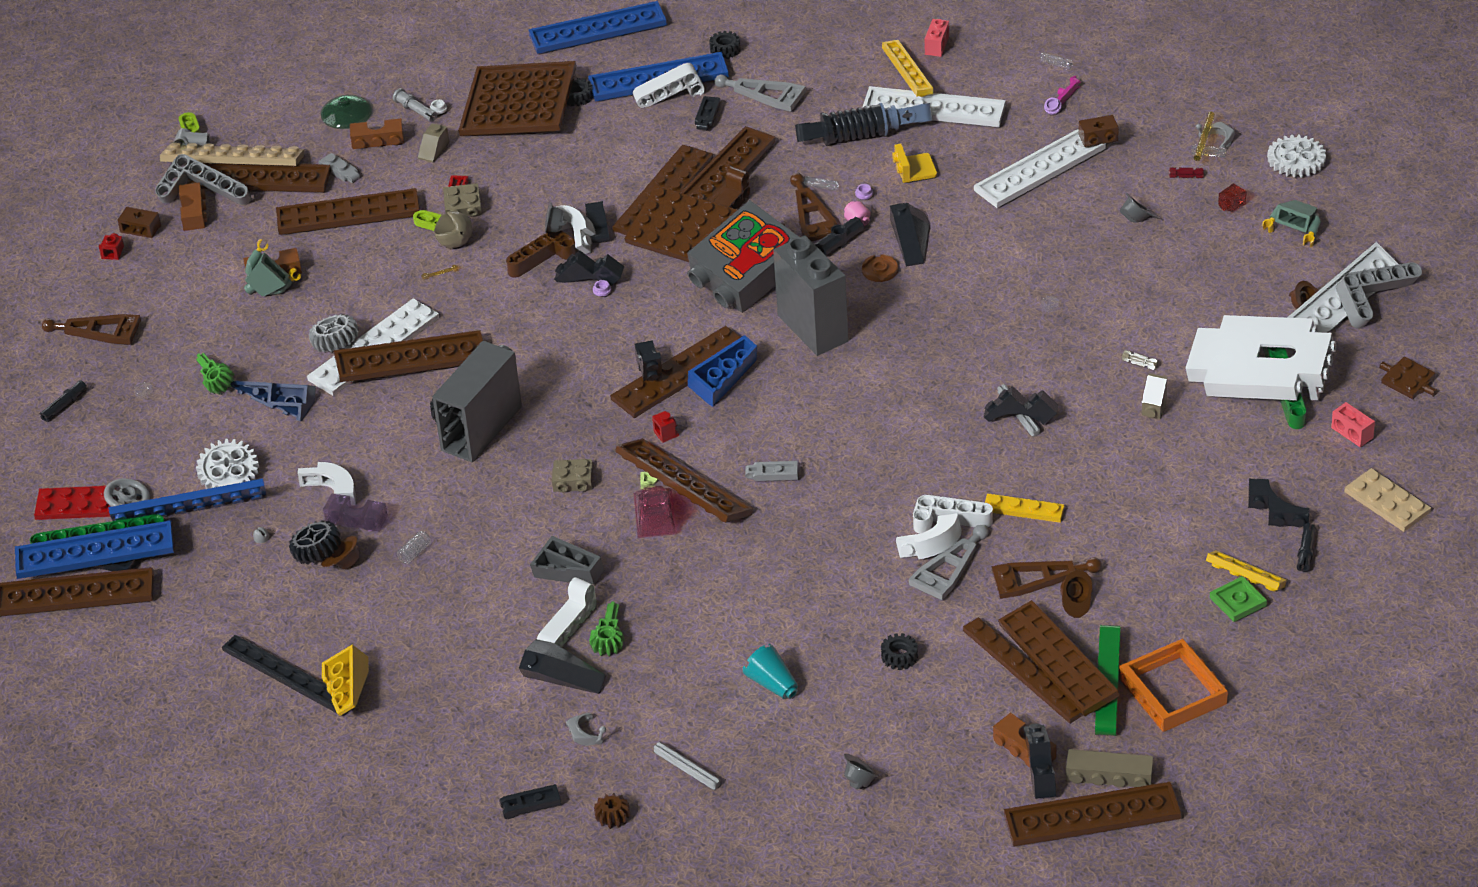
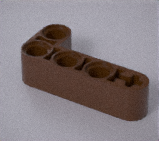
(736, 189)
(539, 251)

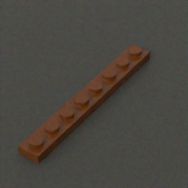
(1021, 668)

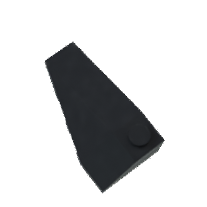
(911, 232)
(555, 665)

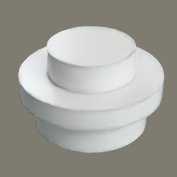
(438, 106)

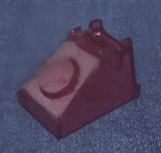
(654, 512)

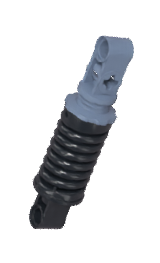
(861, 122)

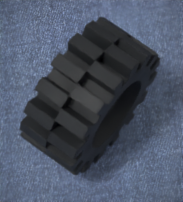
(725, 43)
(585, 92)
(899, 660)

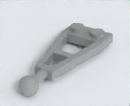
(787, 101)
(938, 586)

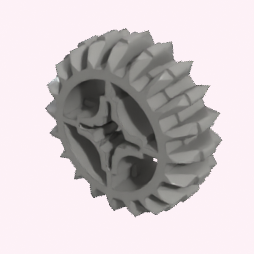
(333, 333)

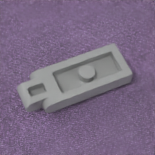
(340, 168)
(772, 471)

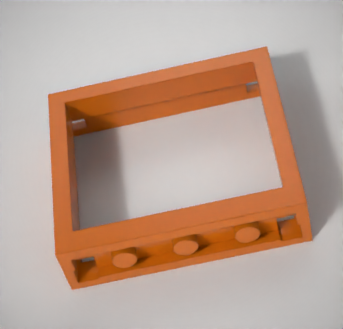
(1180, 649)

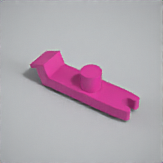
(1064, 94)

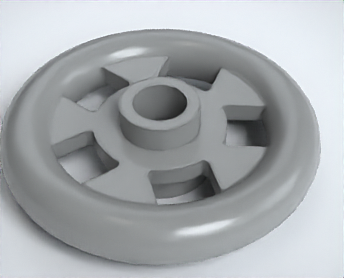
(126, 493)

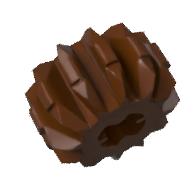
(611, 810)

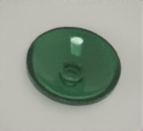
(345, 110)

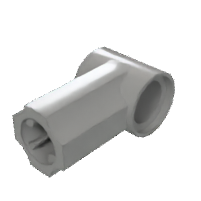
(186, 137)

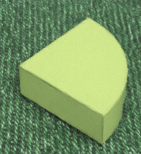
(647, 480)

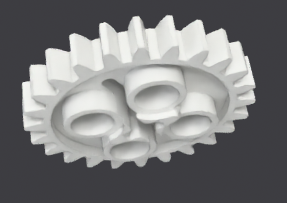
(1296, 156)
(227, 466)

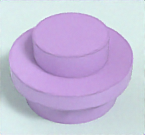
(1052, 106)
(864, 191)
(601, 288)

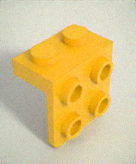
(913, 167)

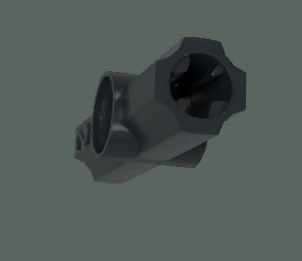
(840, 235)

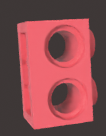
(936, 37)
(1353, 424)

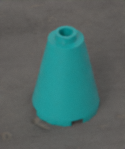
(771, 672)

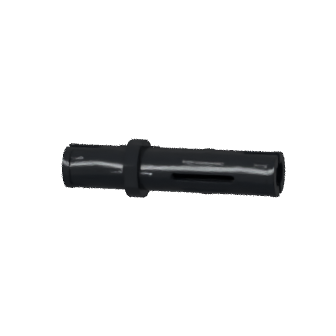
(69, 395)
(1305, 551)

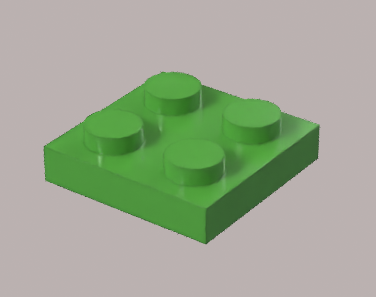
(1238, 599)

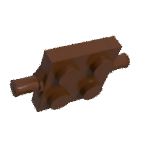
(1408, 378)

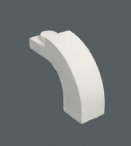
(582, 228)
(331, 476)
(931, 542)

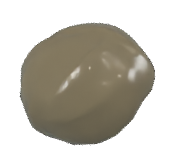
(453, 229)

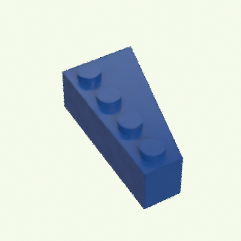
(722, 370)

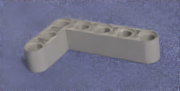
(204, 177)
(1355, 285)

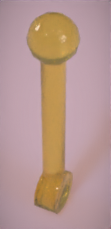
(453, 268)

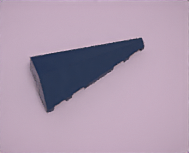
(290, 398)

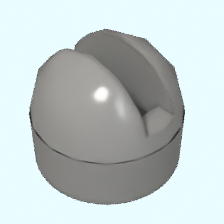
(258, 537)

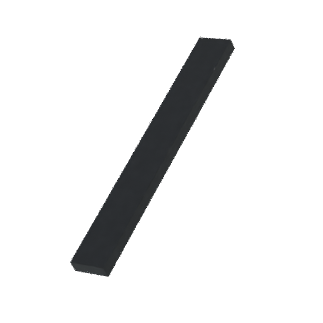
(279, 671)

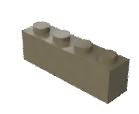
(1109, 768)

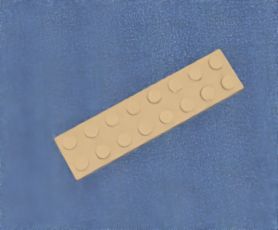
(235, 155)

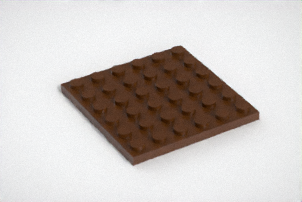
(518, 98)

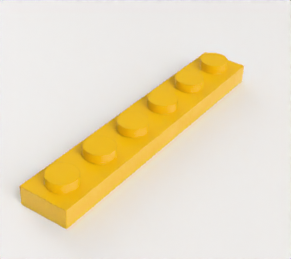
(907, 68)

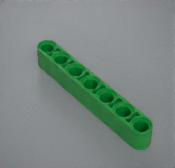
(1293, 409)
(95, 528)
(1109, 666)

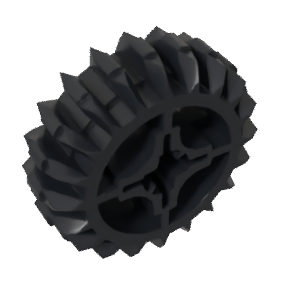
(315, 542)

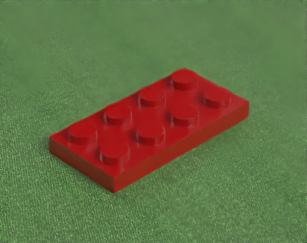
(71, 503)

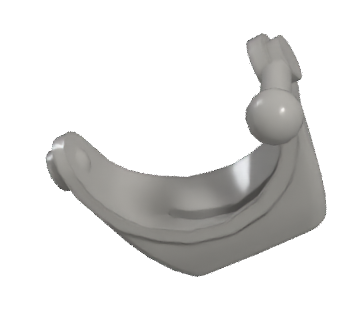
(1222, 129)
(580, 736)

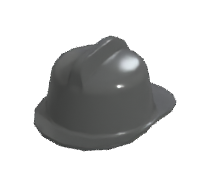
(1135, 211)
(554, 219)
(858, 772)

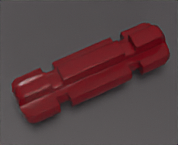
(1184, 172)

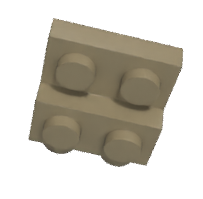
(463, 199)
(572, 475)

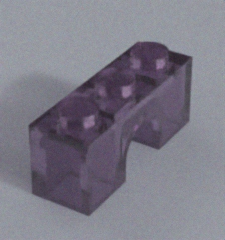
(369, 517)

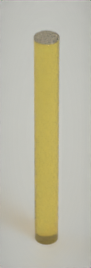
(1204, 135)

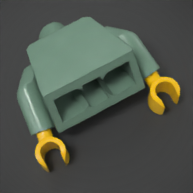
(1297, 216)
(266, 275)

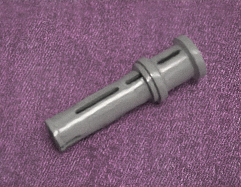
(409, 102)

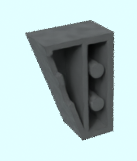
(565, 561)

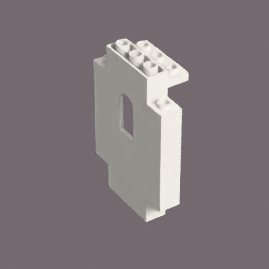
(1230, 362)

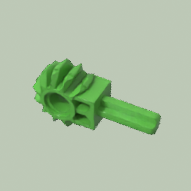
(216, 376)
(607, 635)

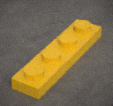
(1025, 508)
(1240, 568)

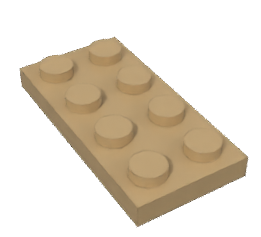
(1387, 499)

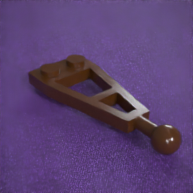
(813, 231)
(123, 334)
(1007, 583)

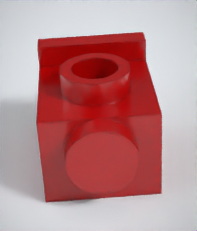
(111, 242)
(664, 426)

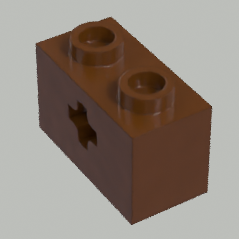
(1098, 130)
(139, 222)

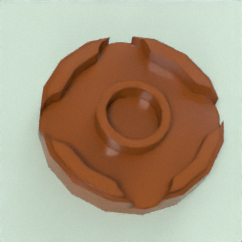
(879, 268)

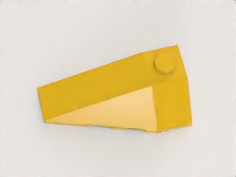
(345, 677)

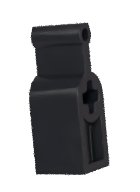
(596, 214)

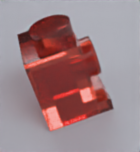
(1229, 200)

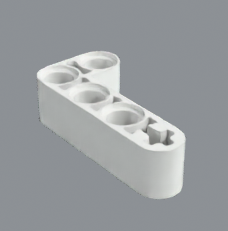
(669, 84)
(969, 512)
(575, 611)

